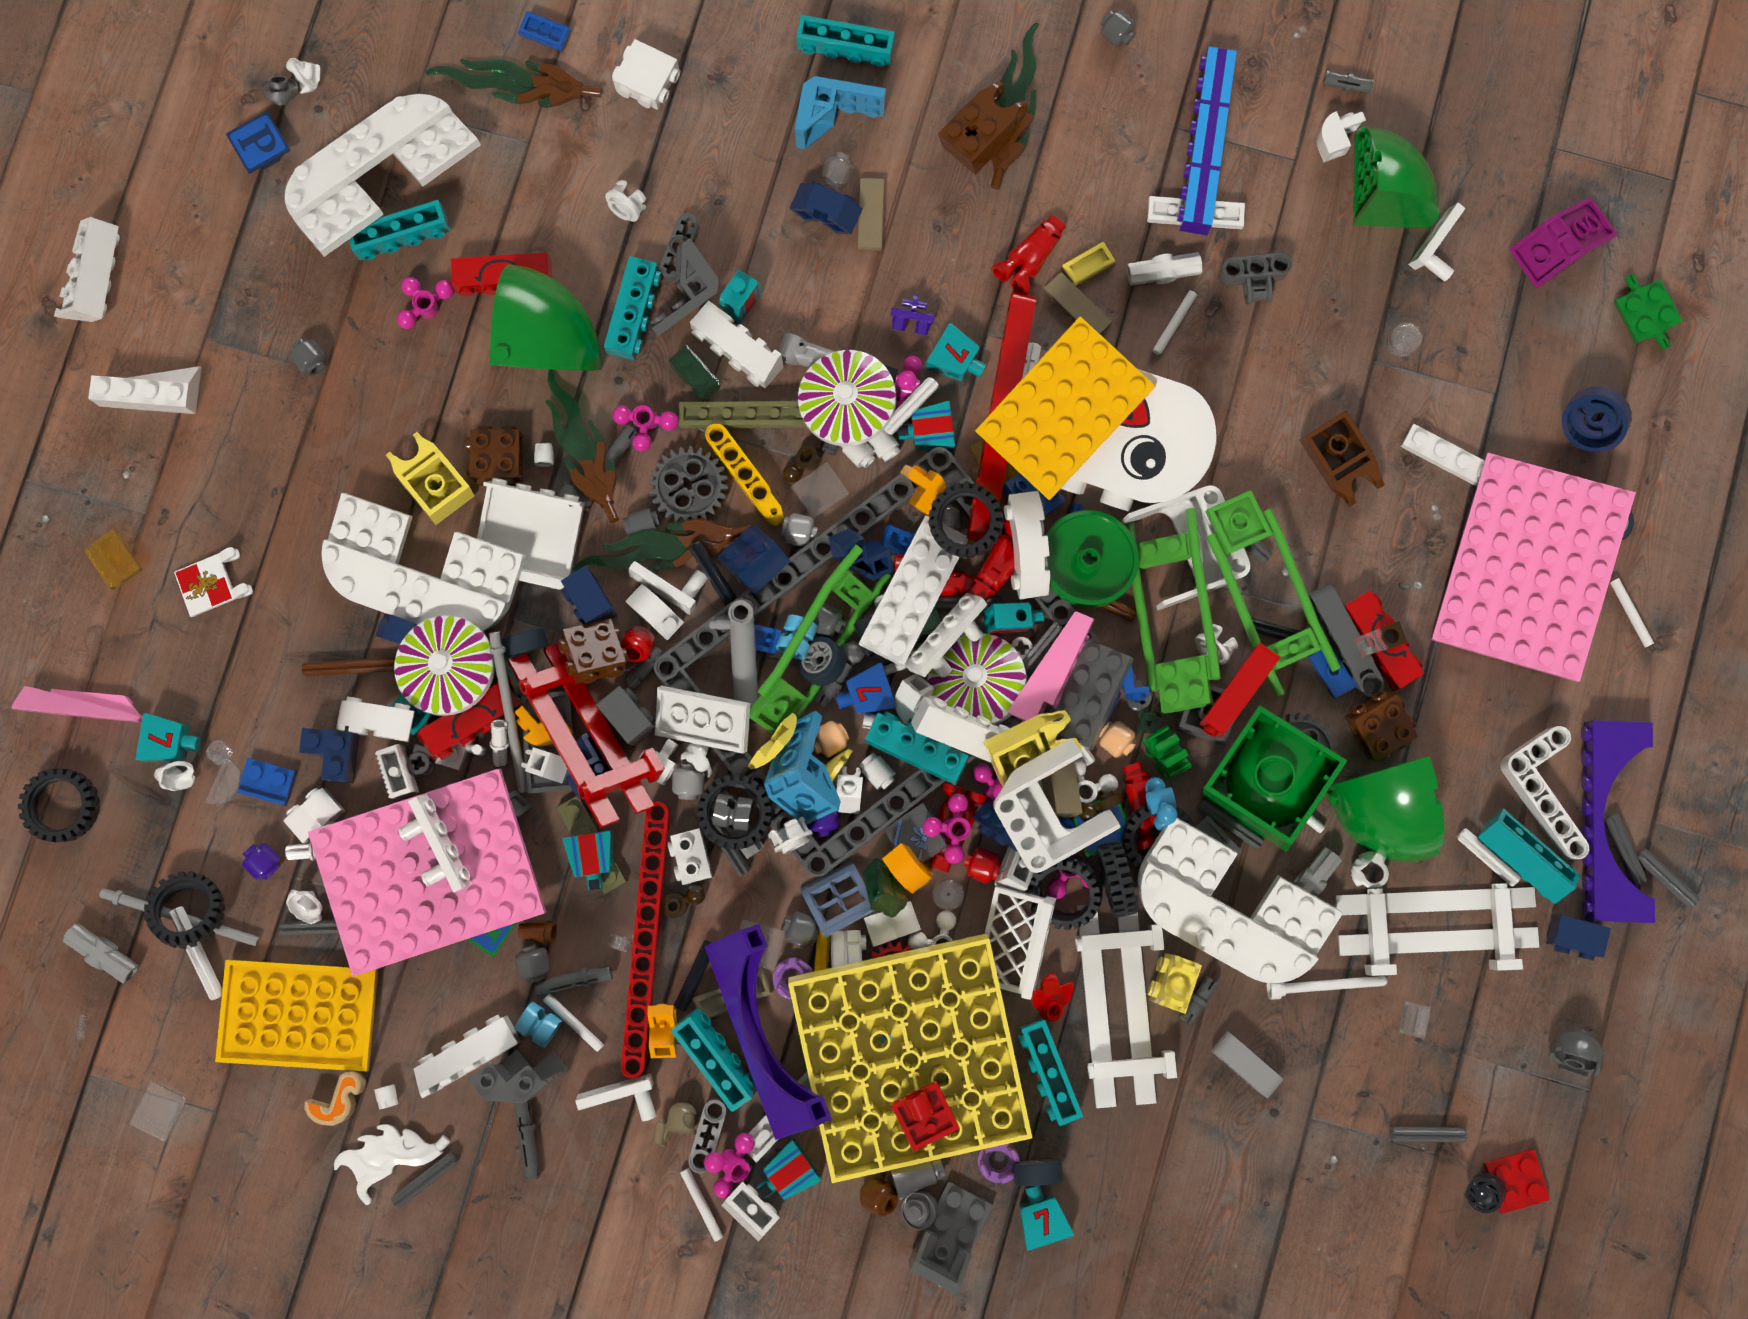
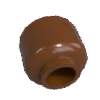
(878, 1197)

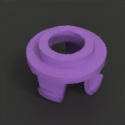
(780, 971)
(998, 1176)

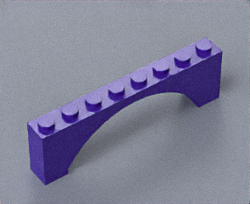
(1605, 753)
(785, 1101)

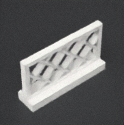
(1037, 943)

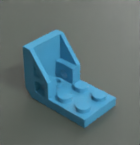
(820, 103)
(794, 788)

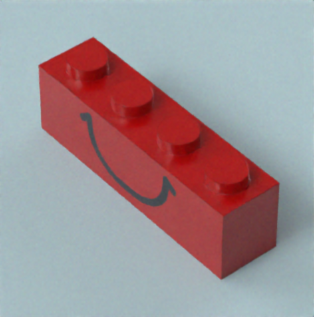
(482, 273)
(1395, 664)
(459, 729)

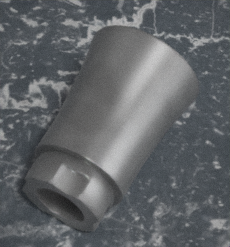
(915, 1177)

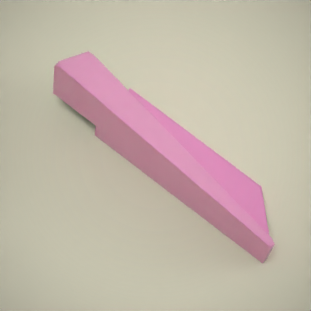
(1054, 671)
(77, 704)

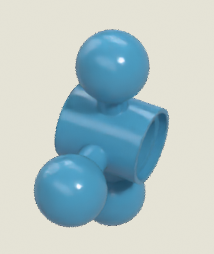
(1161, 802)

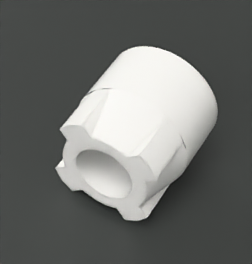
(543, 455)
(386, 1096)

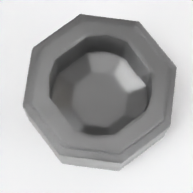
(854, 653)

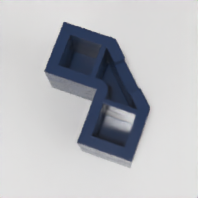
(822, 204)
(872, 562)

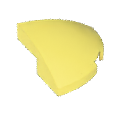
(776, 743)
(836, 764)

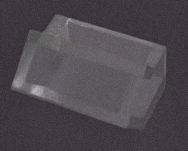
(1415, 1019)

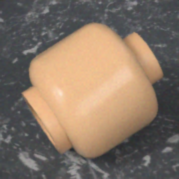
(831, 739)
(1117, 739)

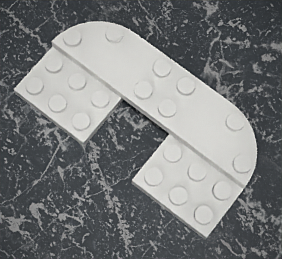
(324, 190)
(365, 568)
(1269, 946)

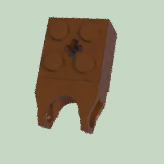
(981, 128)
(1351, 459)

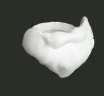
(305, 73)
(697, 756)
(173, 778)
(1361, 862)
(304, 906)

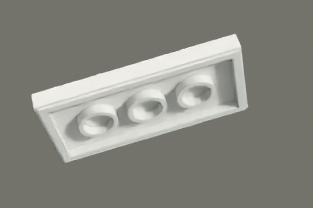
(702, 719)

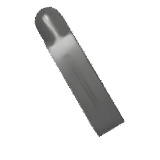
(1341, 635)

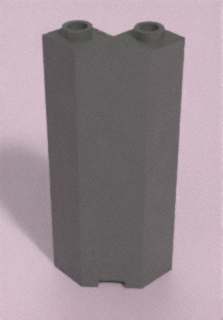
(517, 1079)

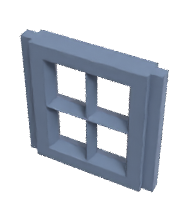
(828, 881)

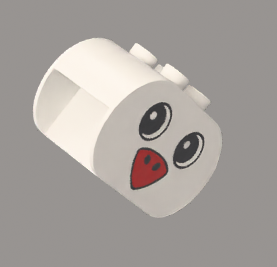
(1154, 451)

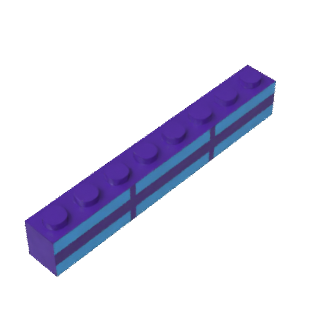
(1207, 141)

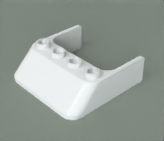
(1176, 509)
(1031, 819)

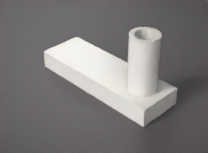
(1425, 255)
(682, 599)
(638, 1086)

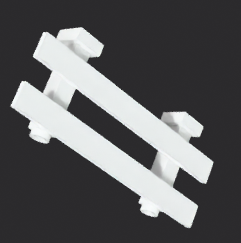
(1381, 943)
(1142, 1064)

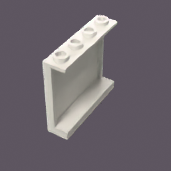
(535, 526)

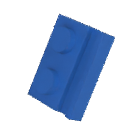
(267, 781)

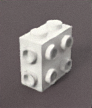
(645, 75)

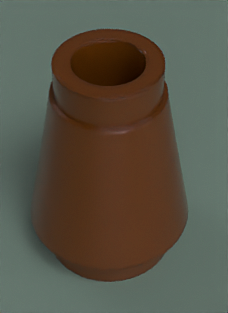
(539, 932)

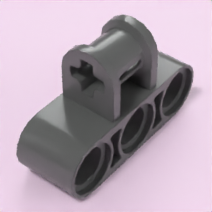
(1256, 285)

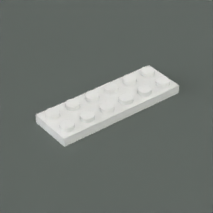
(911, 595)

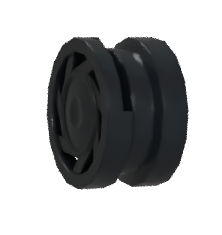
(1487, 1192)

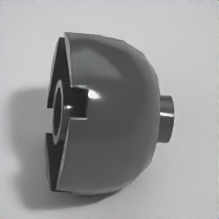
(1577, 1053)

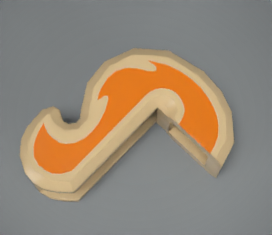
(342, 1103)

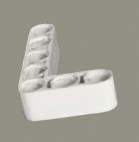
(1541, 791)

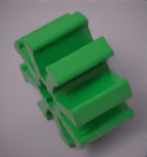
(1166, 753)

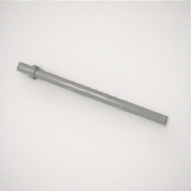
(497, 651)
(120, 898)

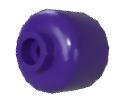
(825, 825)
(260, 861)

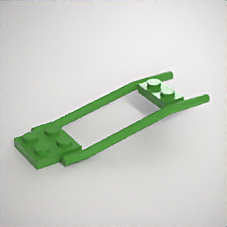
(1239, 525)
(1186, 681)
(777, 696)

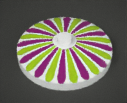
(847, 398)
(444, 665)
(983, 677)

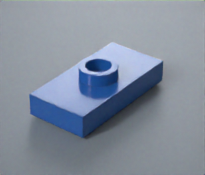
(544, 31)
(1335, 682)

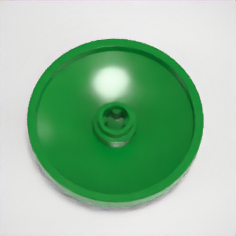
(1091, 558)

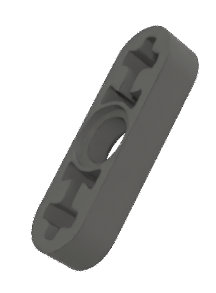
(679, 229)

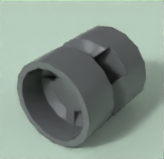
(733, 812)

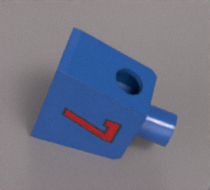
(868, 691)

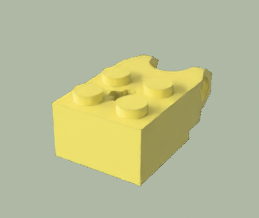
(426, 473)
(1025, 742)
(1174, 982)

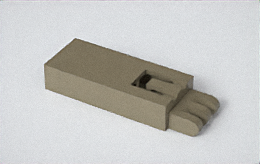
(1063, 791)

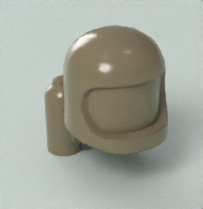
(679, 1121)

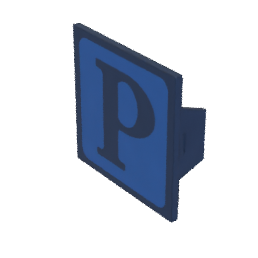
(258, 142)

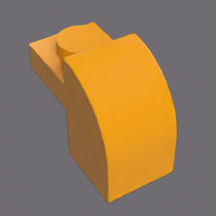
(929, 487)
(537, 734)
(907, 868)
(661, 1040)

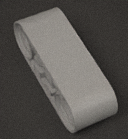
(1247, 1065)
(703, 1126)

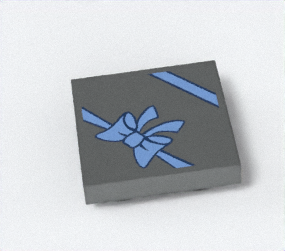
(910, 833)

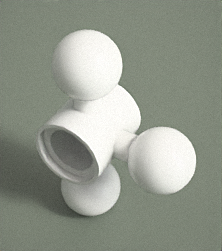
(1106, 782)
(945, 920)

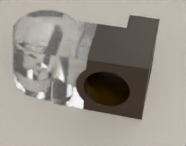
(1381, 639)

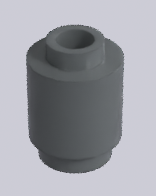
(641, 521)

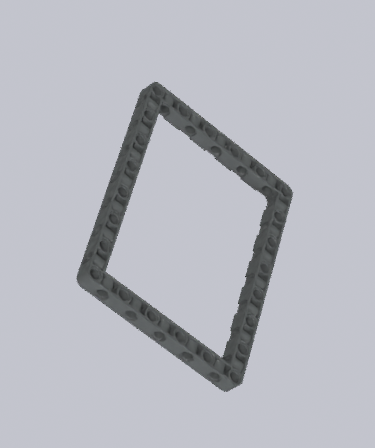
(801, 566)

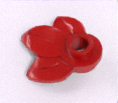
(1052, 997)

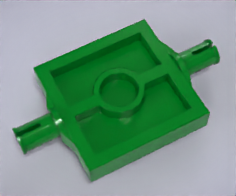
(1648, 311)

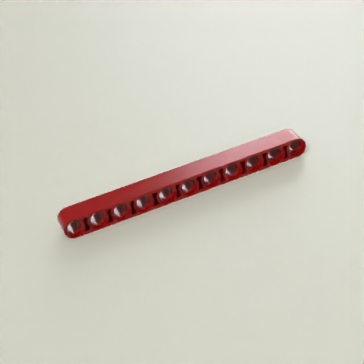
(1008, 375)
(640, 950)

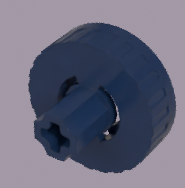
(1605, 410)

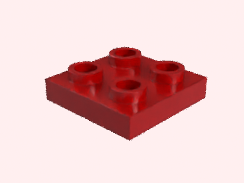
(925, 1116)

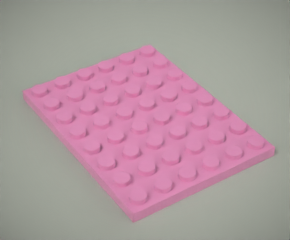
(1533, 566)
(378, 885)

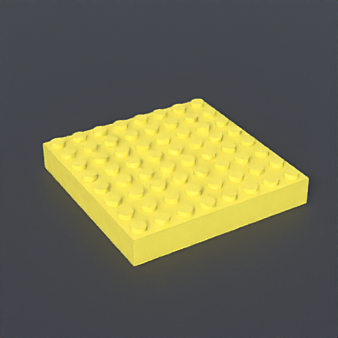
(943, 1026)

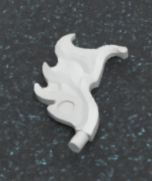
(384, 1152)

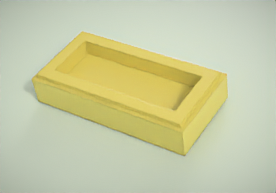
(1088, 264)

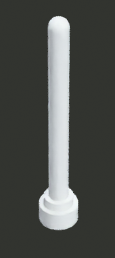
(1277, 990)

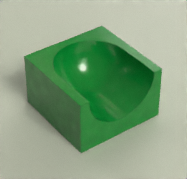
(1273, 778)

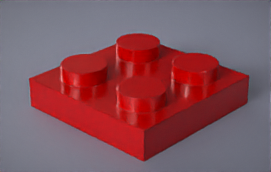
(1522, 1180)

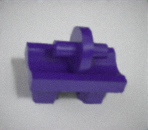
(923, 319)

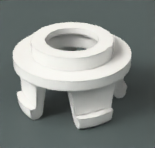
(625, 207)
(1224, 651)
(791, 836)

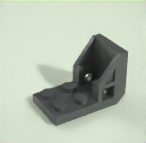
(690, 269)
(946, 1246)

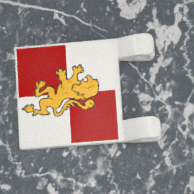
(208, 584)

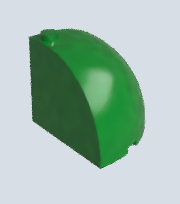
(1392, 182)
(540, 324)
(1392, 811)

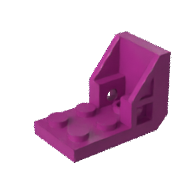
(1562, 241)

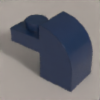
(394, 628)

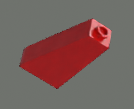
(1239, 690)

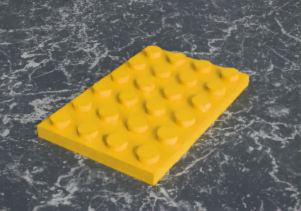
(1065, 408)
(296, 1015)

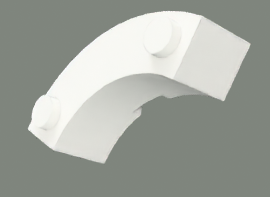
(1029, 544)
(383, 720)

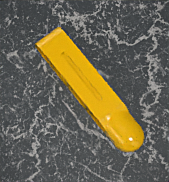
(767, 505)

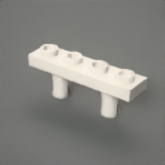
(944, 636)
(436, 834)

